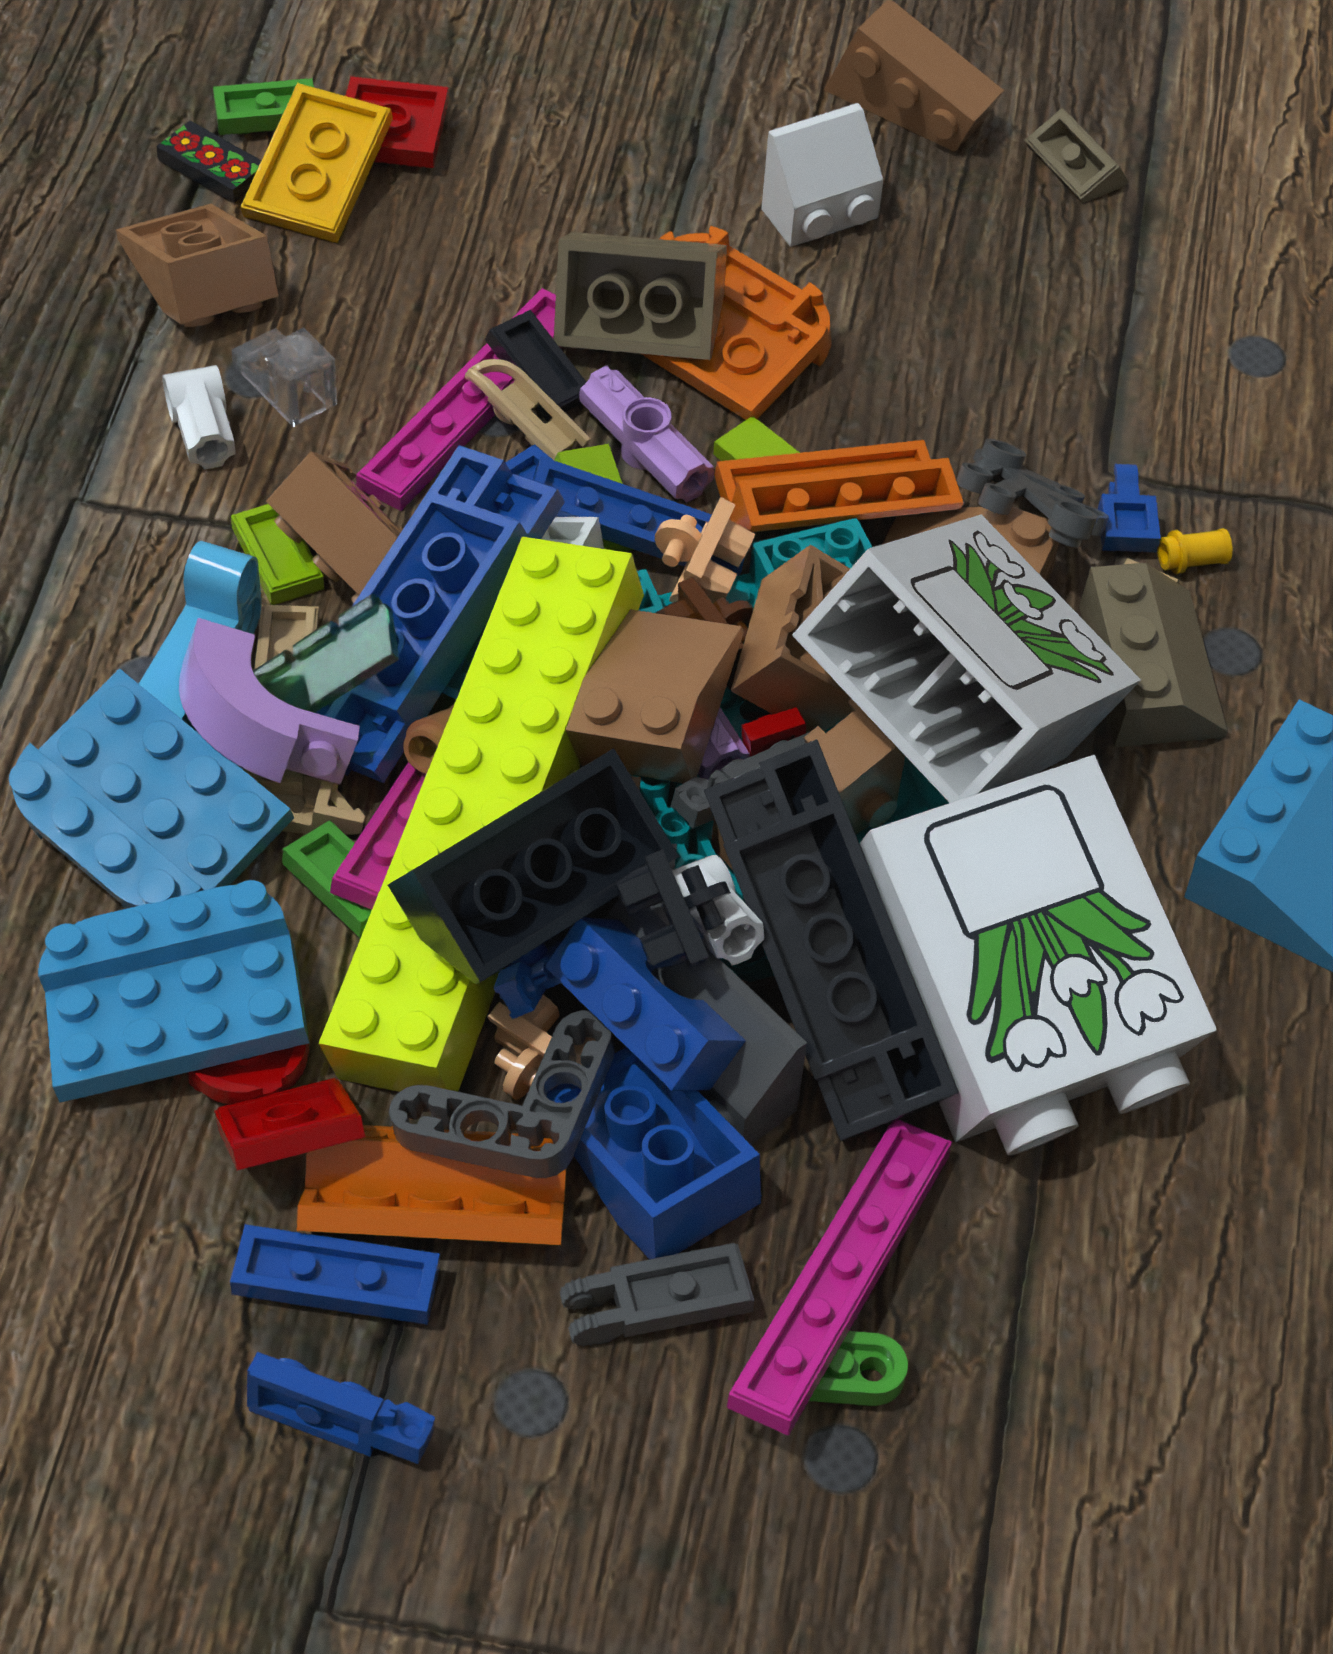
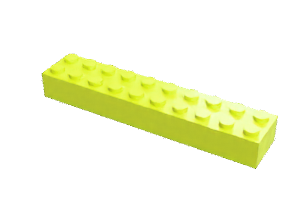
(402, 1006)

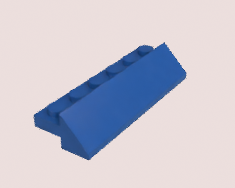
(441, 592)

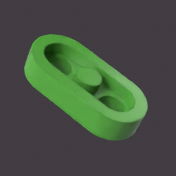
(858, 1353)

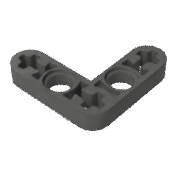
(533, 1120)

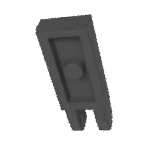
(660, 1294)

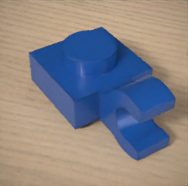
(1132, 516)

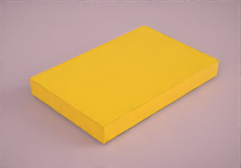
(317, 162)

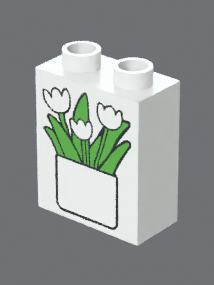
(965, 657)
(1038, 953)

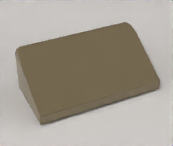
(1076, 157)

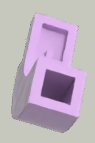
(247, 720)

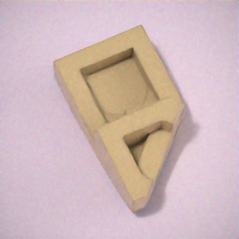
(318, 805)

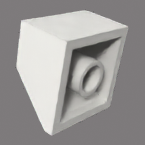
(821, 175)

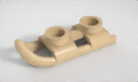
(516, 404)

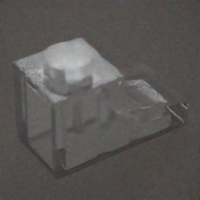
(289, 373)

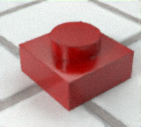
(772, 728)

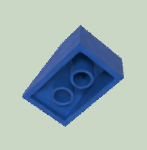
(663, 1159)

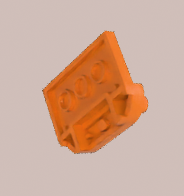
(762, 336)

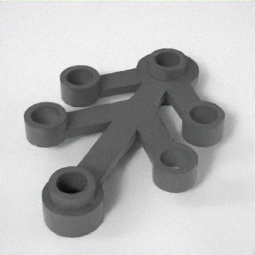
(1003, 463)

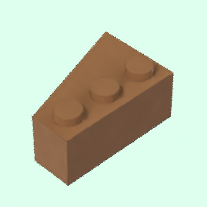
(913, 79)
(335, 519)
(773, 665)
(863, 766)

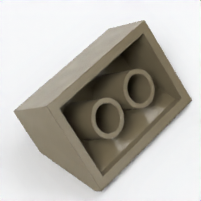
(639, 294)
(1158, 637)

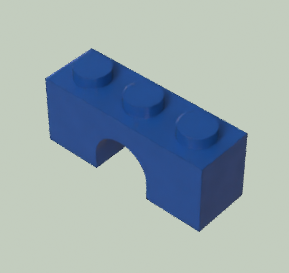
(669, 1033)

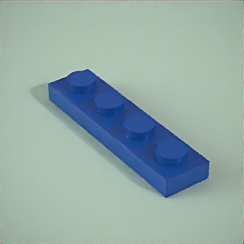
(624, 512)

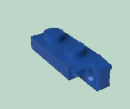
(527, 978)
(336, 1410)

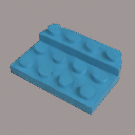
(143, 799)
(170, 989)

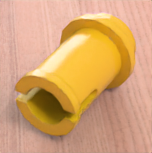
(1195, 549)

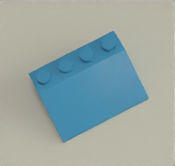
(1274, 844)

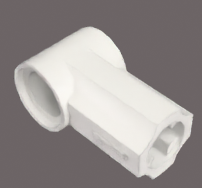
(199, 406)
(741, 926)

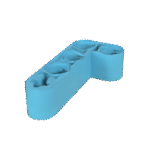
(217, 588)

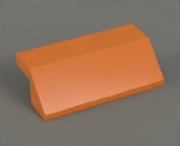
(837, 486)
(395, 1191)

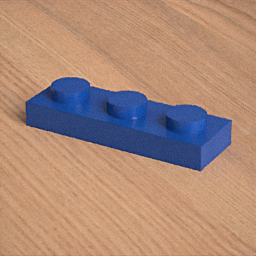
(335, 1274)

